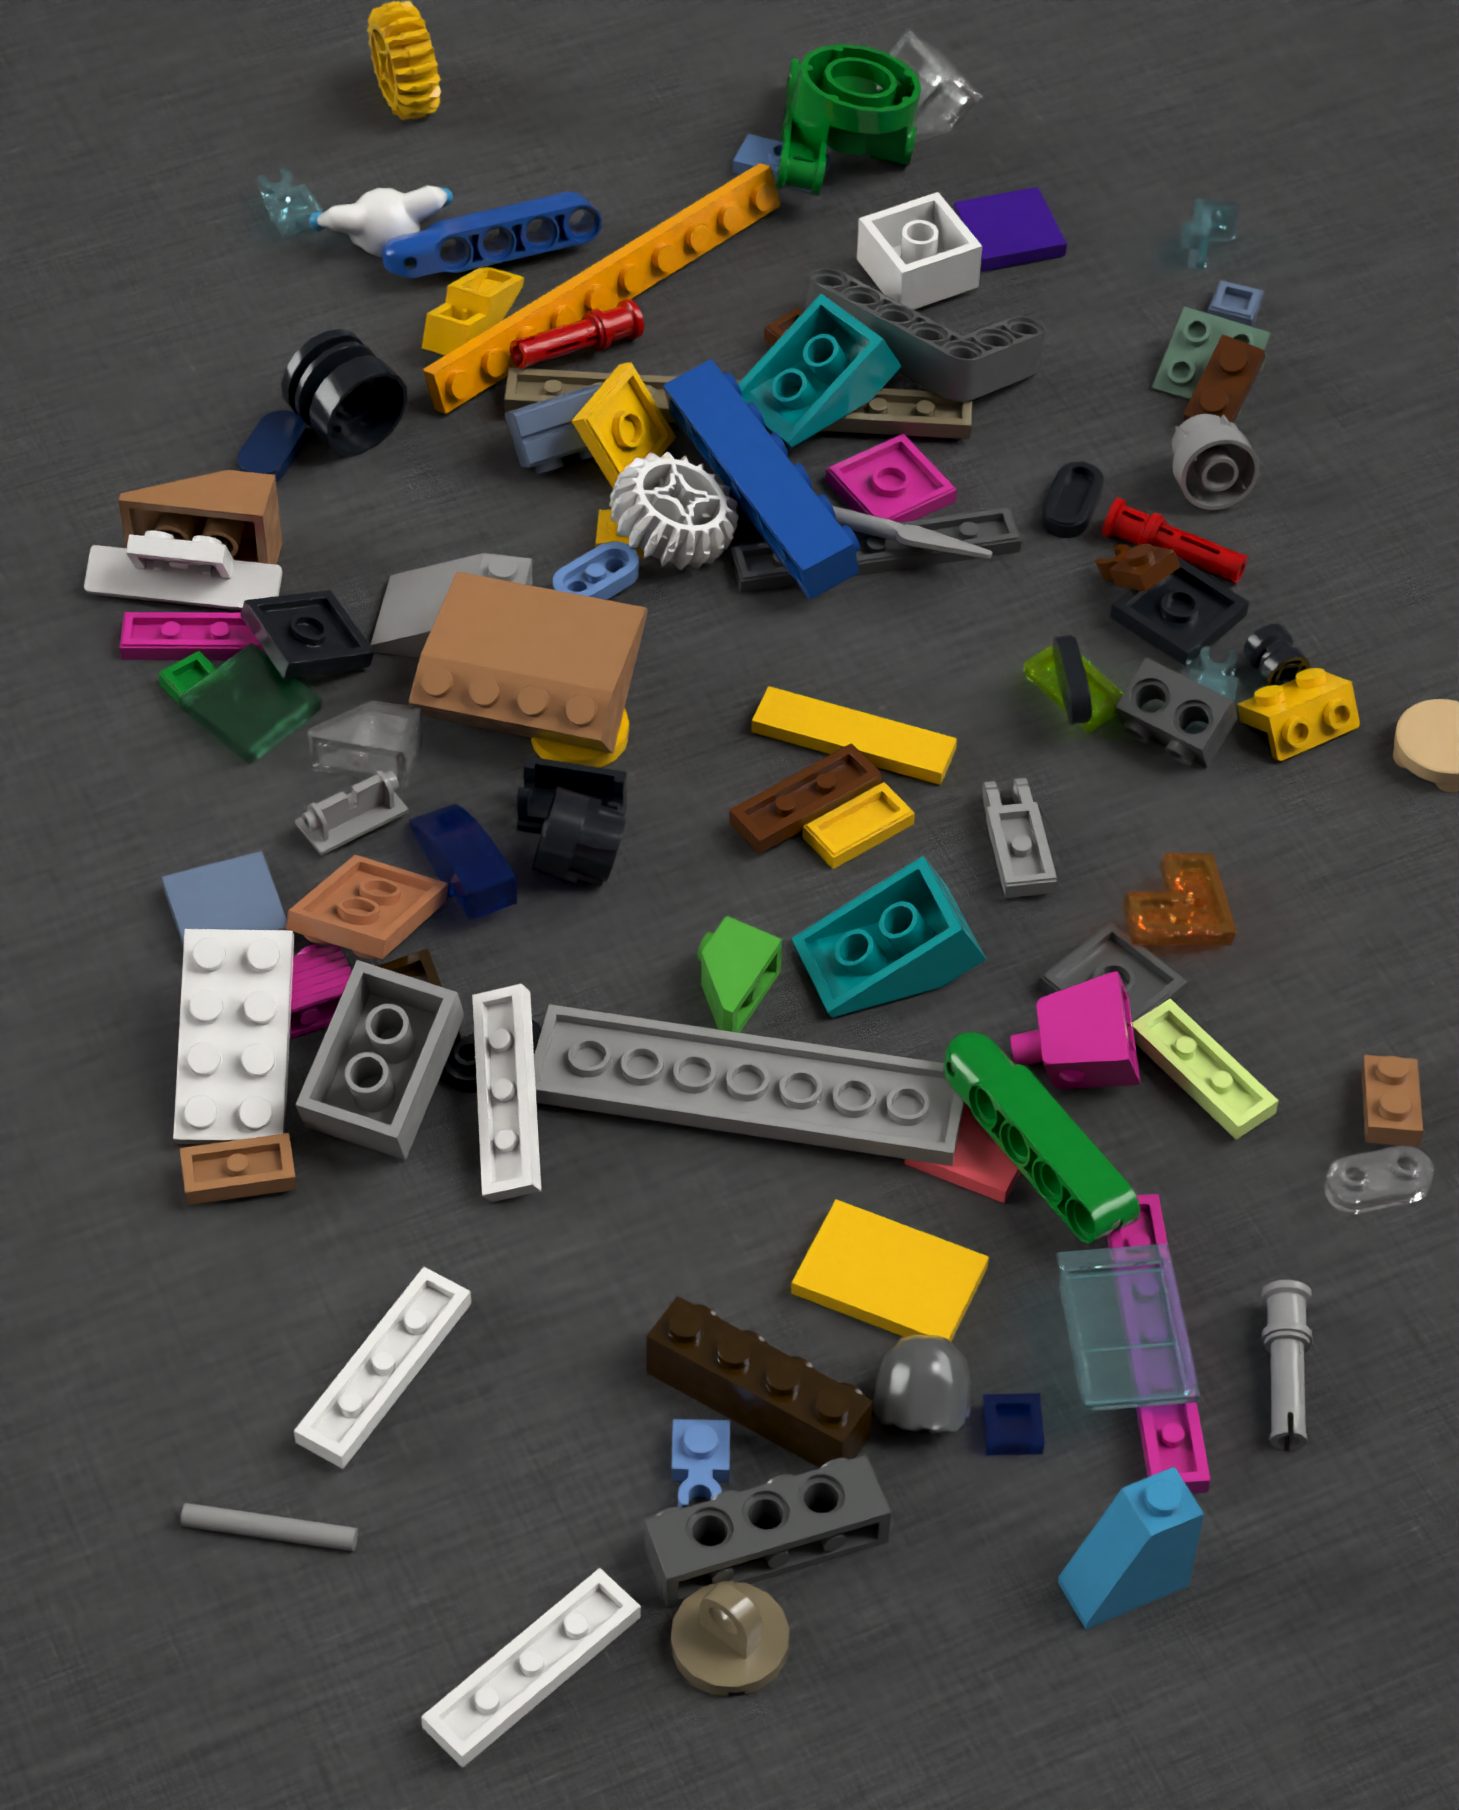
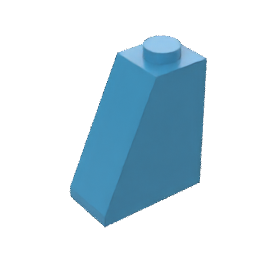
(1135, 1550)

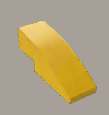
(470, 308)

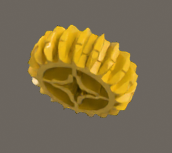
(404, 60)

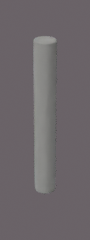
(269, 1527)

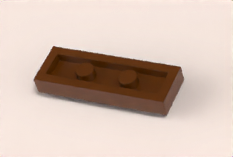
(803, 798)

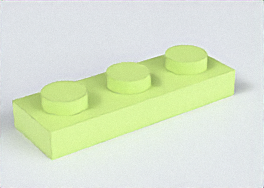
(1204, 1069)

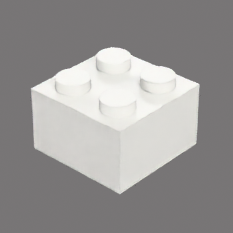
(919, 251)

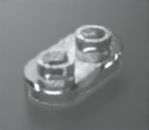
(1382, 1178)

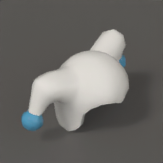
(382, 215)

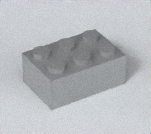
(380, 1059)

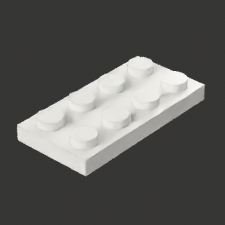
(233, 1035)

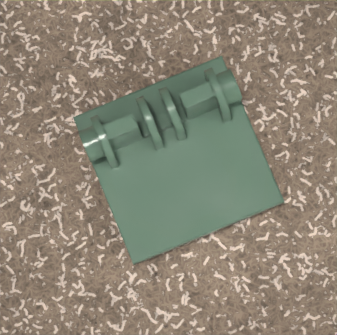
(1193, 346)

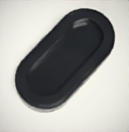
(1072, 500)
(1072, 679)

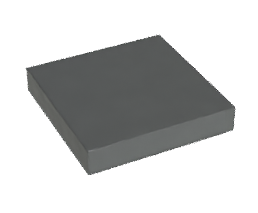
(1111, 950)

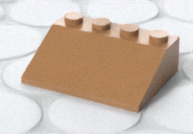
(529, 661)

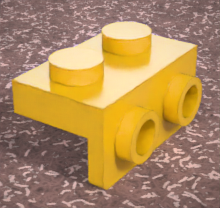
(1302, 712)

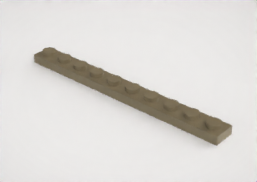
(887, 413)

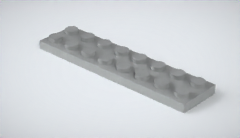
(747, 1084)

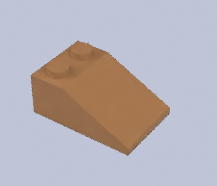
(224, 505)

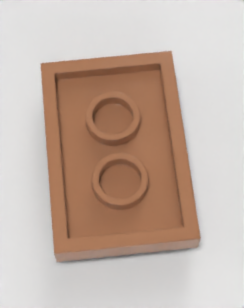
(367, 907)

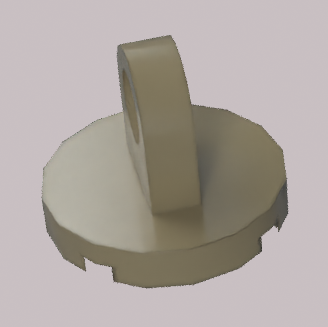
(730, 1638)

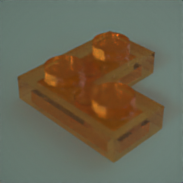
(1189, 911)

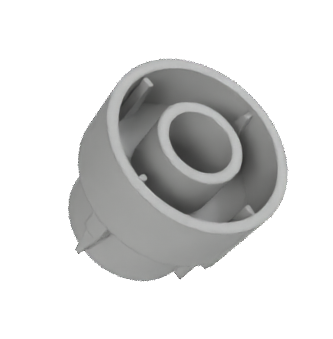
(1213, 462)

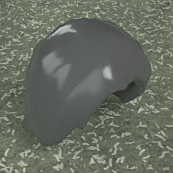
(923, 1385)

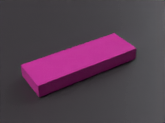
(183, 634)

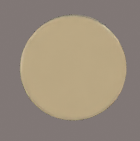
(1429, 742)

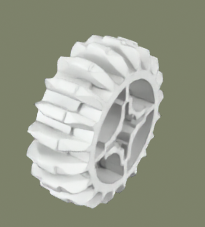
(673, 510)

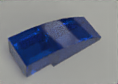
(466, 860)

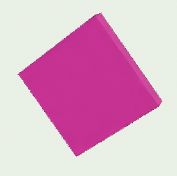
(891, 482)

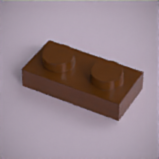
(1226, 379)

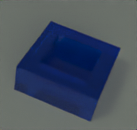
(1013, 1424)

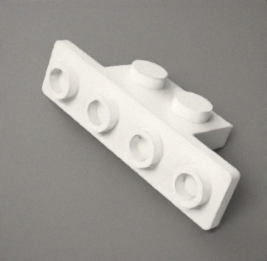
(179, 572)

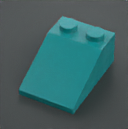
(818, 372)
(889, 943)

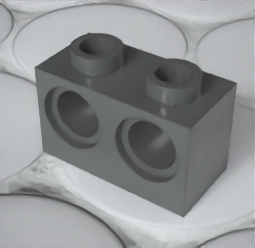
(1184, 703)

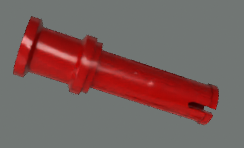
(594, 331)
(1152, 529)

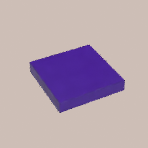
(1012, 228)

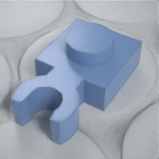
(700, 1457)

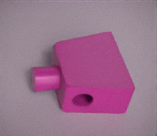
(1083, 1036)

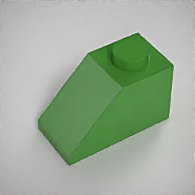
(737, 971)

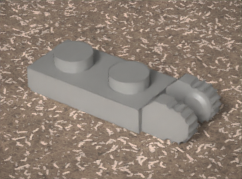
(1019, 841)

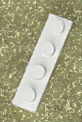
(506, 1093)
(382, 1367)
(530, 1667)

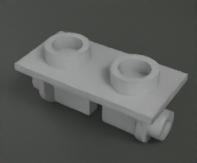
(352, 815)

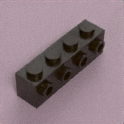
(757, 1384)

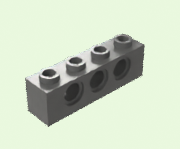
(750, 1554)

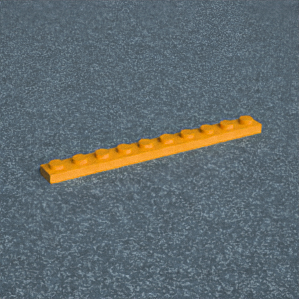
(605, 283)

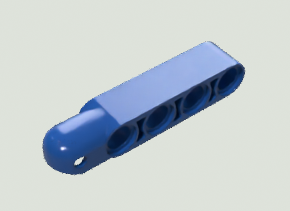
(512, 243)

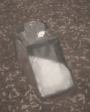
(368, 740)

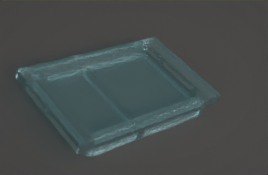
(1126, 1327)

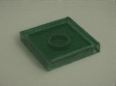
(249, 703)

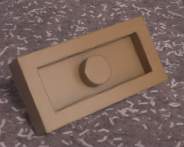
(1391, 1100)
(238, 1168)

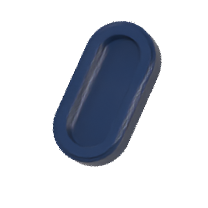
(273, 444)

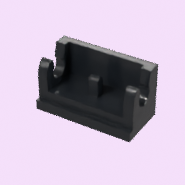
(544, 776)

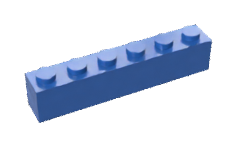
(763, 479)

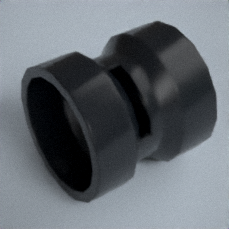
(1274, 655)

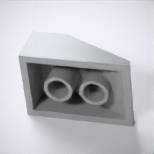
(418, 594)

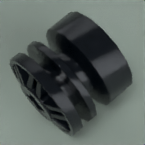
(344, 392)

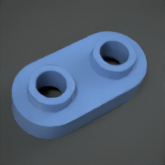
(593, 572)

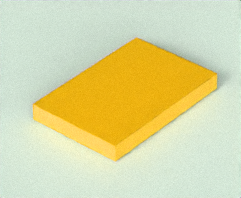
(889, 1274)

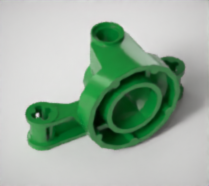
(849, 102)

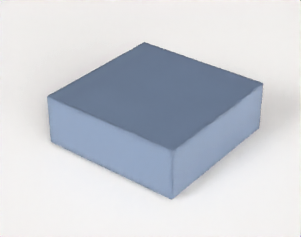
(1236, 302)

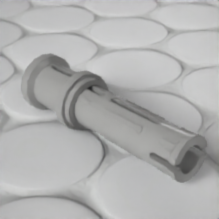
(1287, 1342)

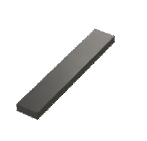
(993, 529)

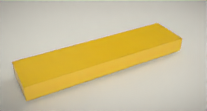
(832, 727)

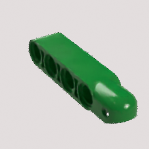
(1040, 1138)

